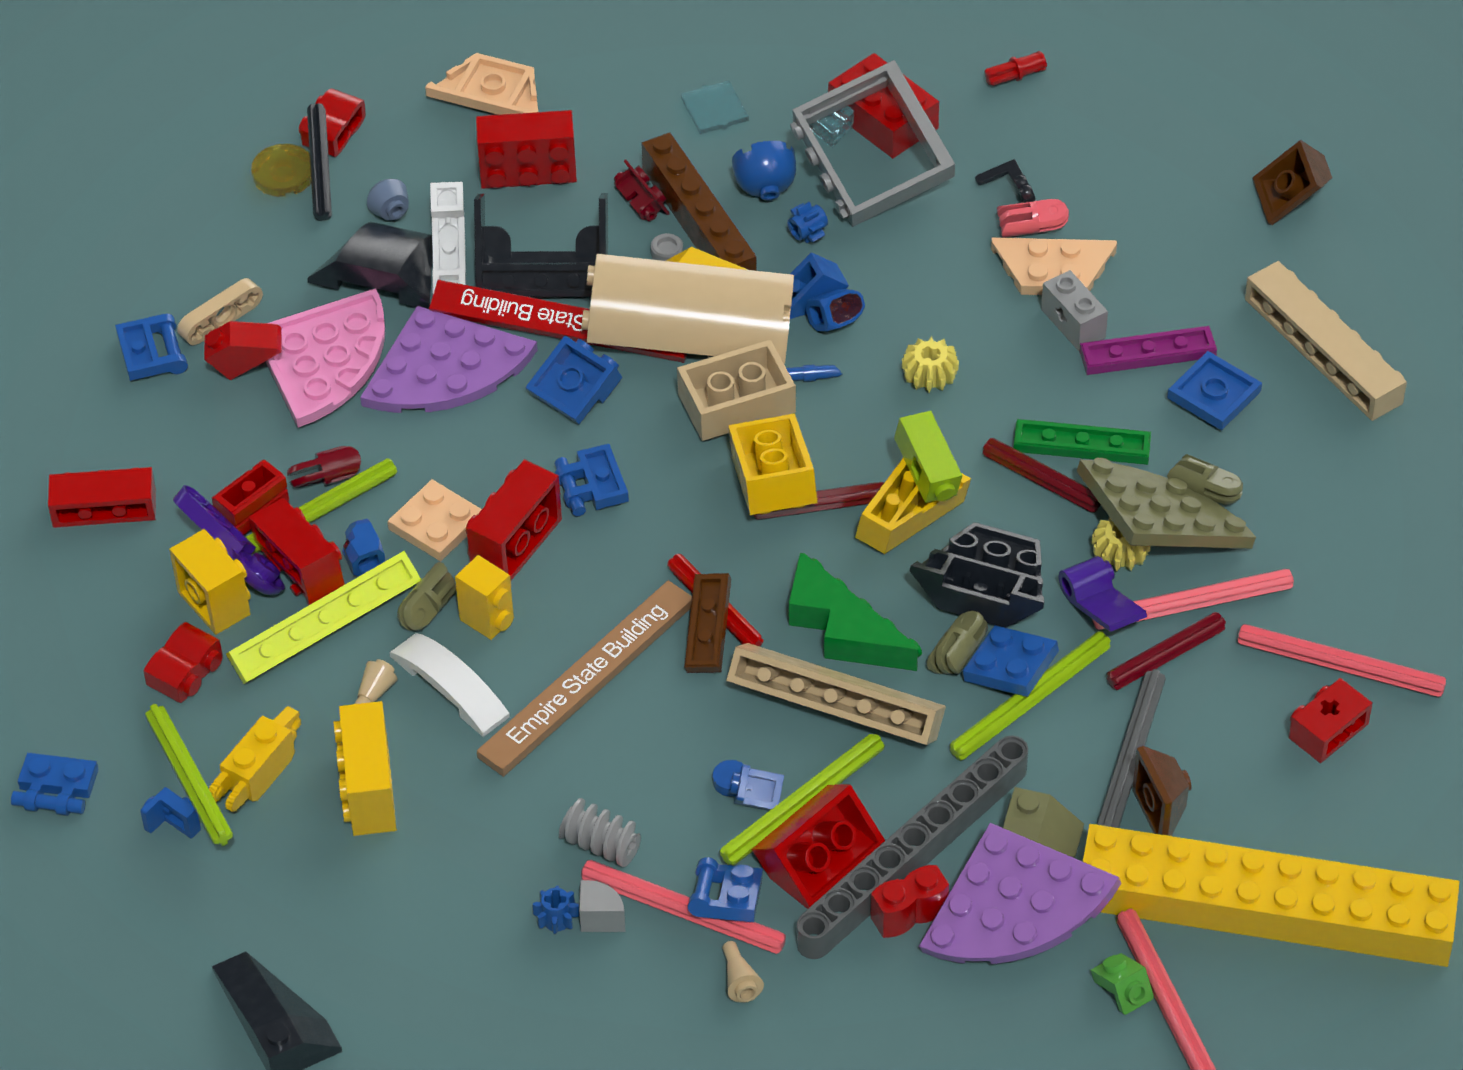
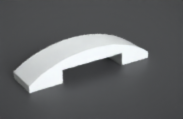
(448, 232)
(454, 680)

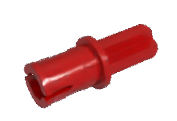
(1015, 68)

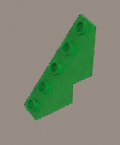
(851, 625)

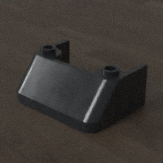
(536, 271)

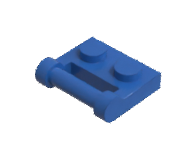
(140, 349)
(738, 893)

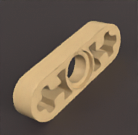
(236, 300)

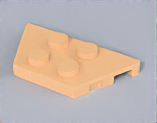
(488, 86)
(1039, 260)

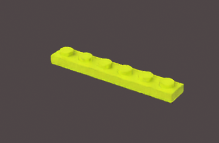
(323, 617)

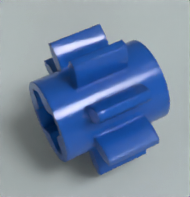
(807, 222)
(556, 909)

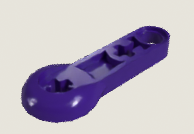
(260, 571)

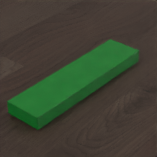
(1082, 441)

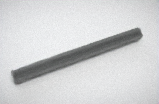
(1135, 737)

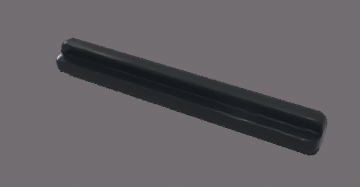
(319, 162)

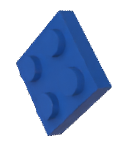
(1214, 390)
(1011, 660)

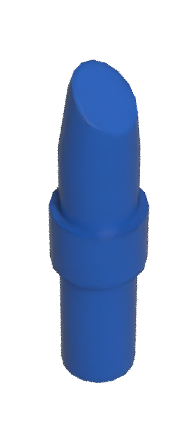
(813, 372)

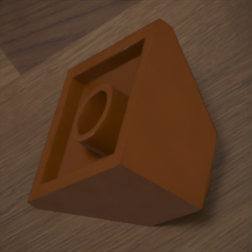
(1291, 180)
(1160, 789)

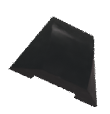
(383, 260)
(986, 574)

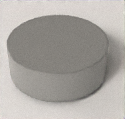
(666, 246)

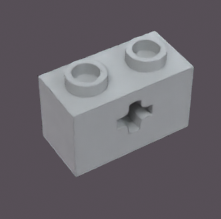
(1074, 309)

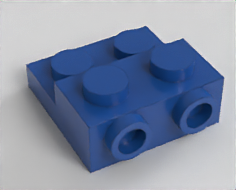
(574, 379)

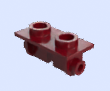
(635, 182)

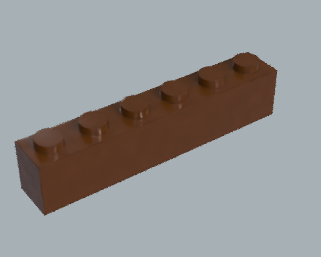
(694, 202)

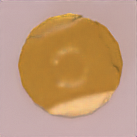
(282, 169)

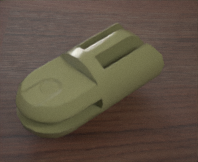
(1208, 479)
(427, 598)
(958, 644)

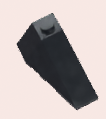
(277, 1021)

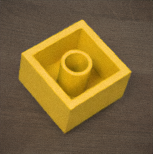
(210, 581)

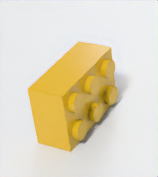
(772, 464)
(364, 768)

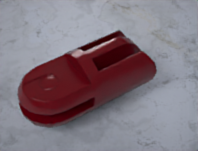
(333, 466)

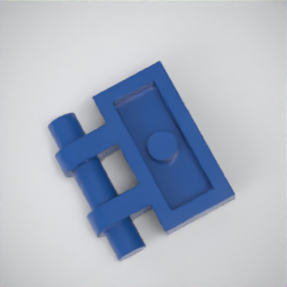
(601, 475)
(55, 776)

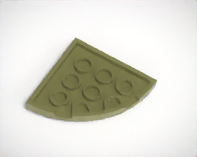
(1160, 509)

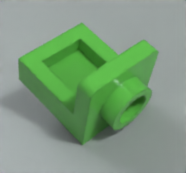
(1125, 980)

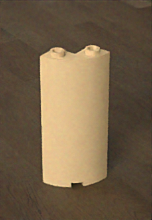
(685, 306)

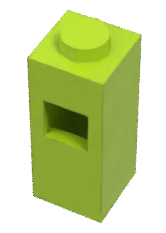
(928, 456)

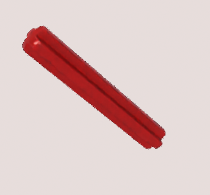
(735, 621)

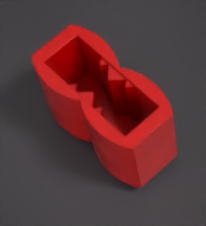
(343, 119)
(183, 662)
(908, 901)

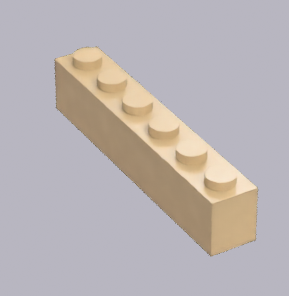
(1325, 340)
(836, 693)

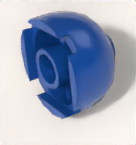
(765, 169)

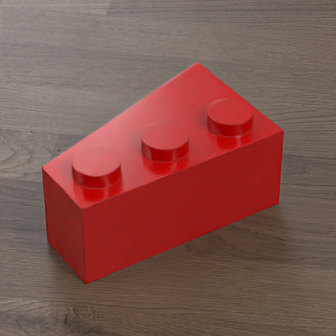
(298, 550)

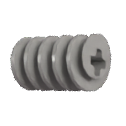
(599, 834)

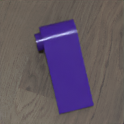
(1092, 591)

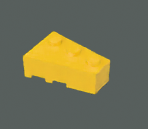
(900, 510)

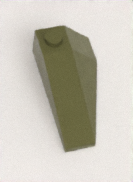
(1044, 821)

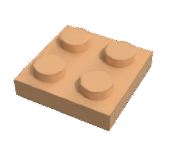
(434, 520)

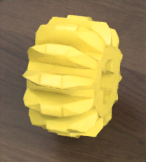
(930, 364)
(1113, 547)

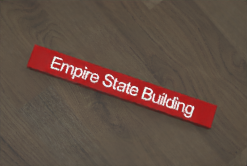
(522, 314)

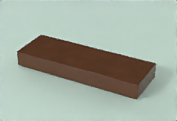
(708, 623)

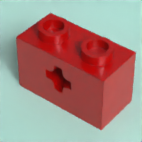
(1329, 720)

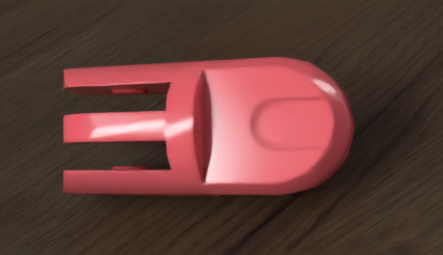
(1032, 217)

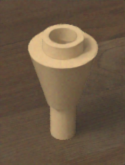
(375, 681)
(742, 980)

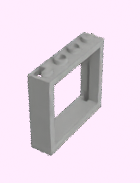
(855, 90)

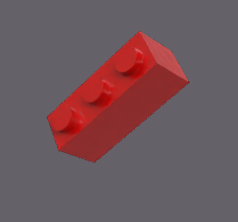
(102, 497)

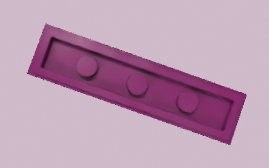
(1147, 350)

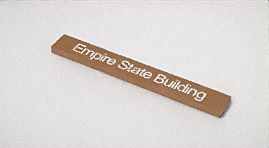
(584, 678)

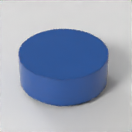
(723, 775)

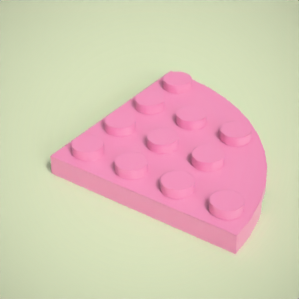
(328, 354)

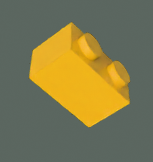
(484, 597)

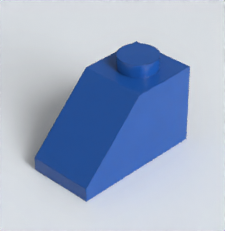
(812, 278)

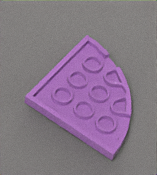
(444, 364)
(1015, 901)

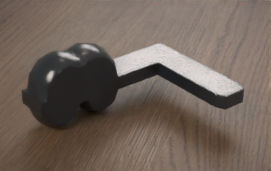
(1011, 167)

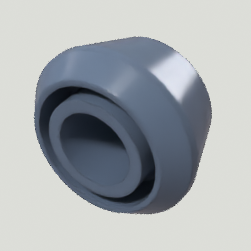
(388, 199)

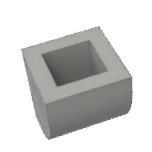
(600, 908)

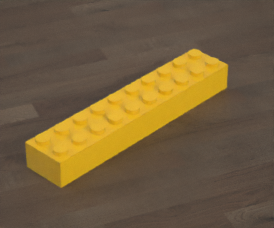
(1277, 895)

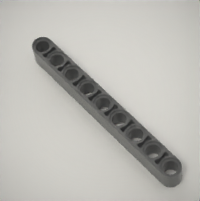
(953, 808)

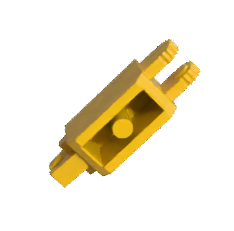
(257, 759)

